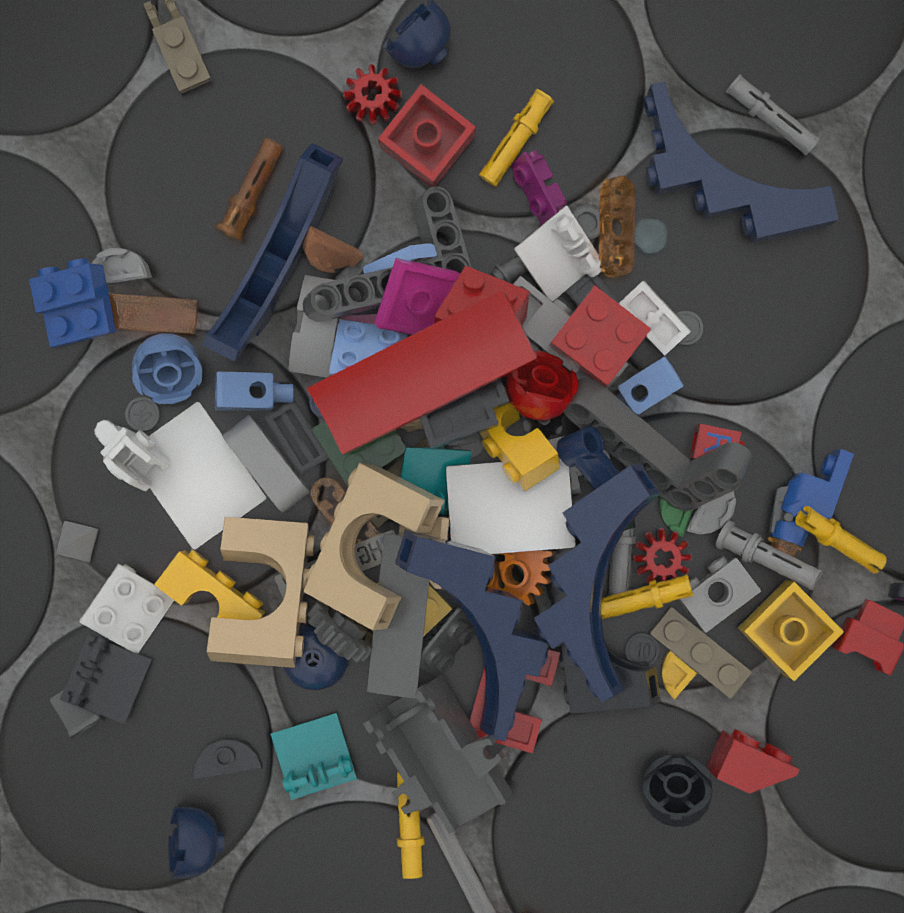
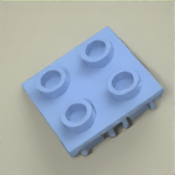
(358, 341)

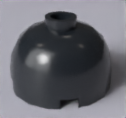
(677, 790)

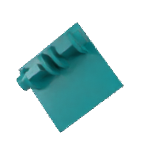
(428, 469)
(313, 756)

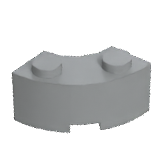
(312, 340)

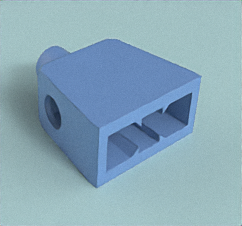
(659, 380)
(234, 395)

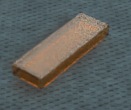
(154, 314)

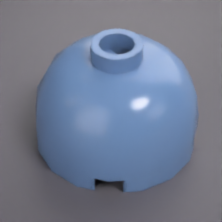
(166, 368)

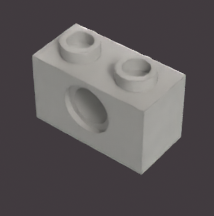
(738, 590)

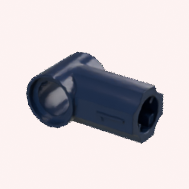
(586, 452)

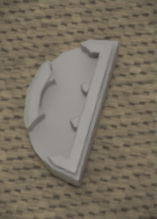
(122, 265)
(712, 515)

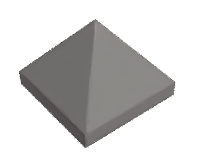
(77, 541)

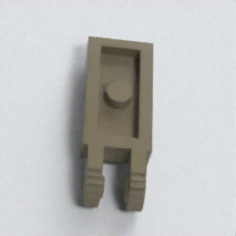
(178, 48)

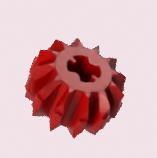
(361, 88)
(664, 546)

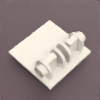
(559, 254)
(127, 609)

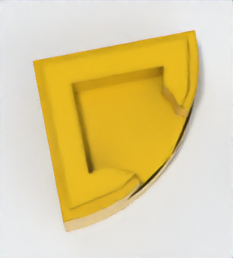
(675, 674)

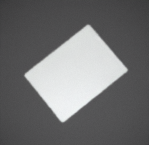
(202, 477)
(503, 517)

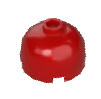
(542, 388)

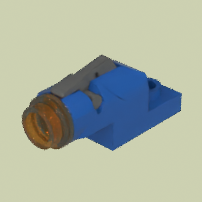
(807, 491)

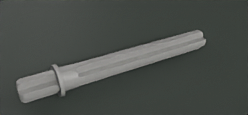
(460, 866)

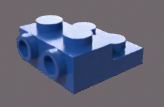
(73, 302)

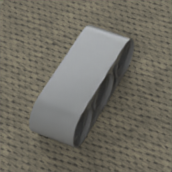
(266, 463)

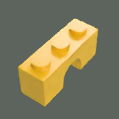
(526, 457)
(189, 575)

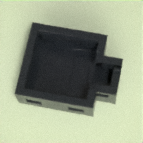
(465, 415)

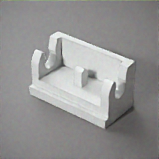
(648, 307)

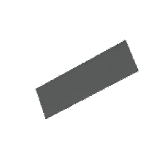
(398, 649)

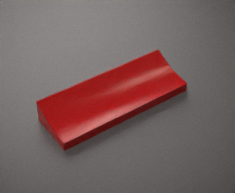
(423, 372)

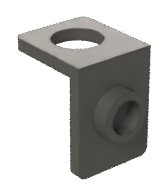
(74, 718)

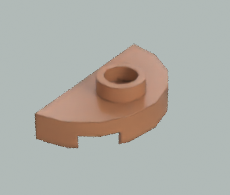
(328, 252)

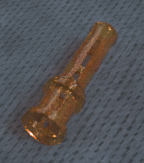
(246, 208)

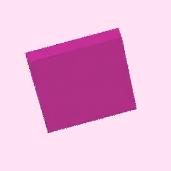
(413, 296)

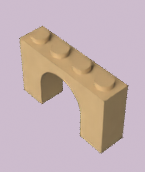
(336, 574)
(275, 637)

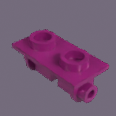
(530, 173)

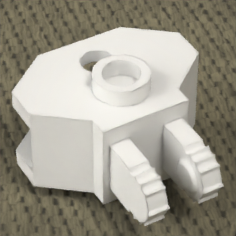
(129, 454)

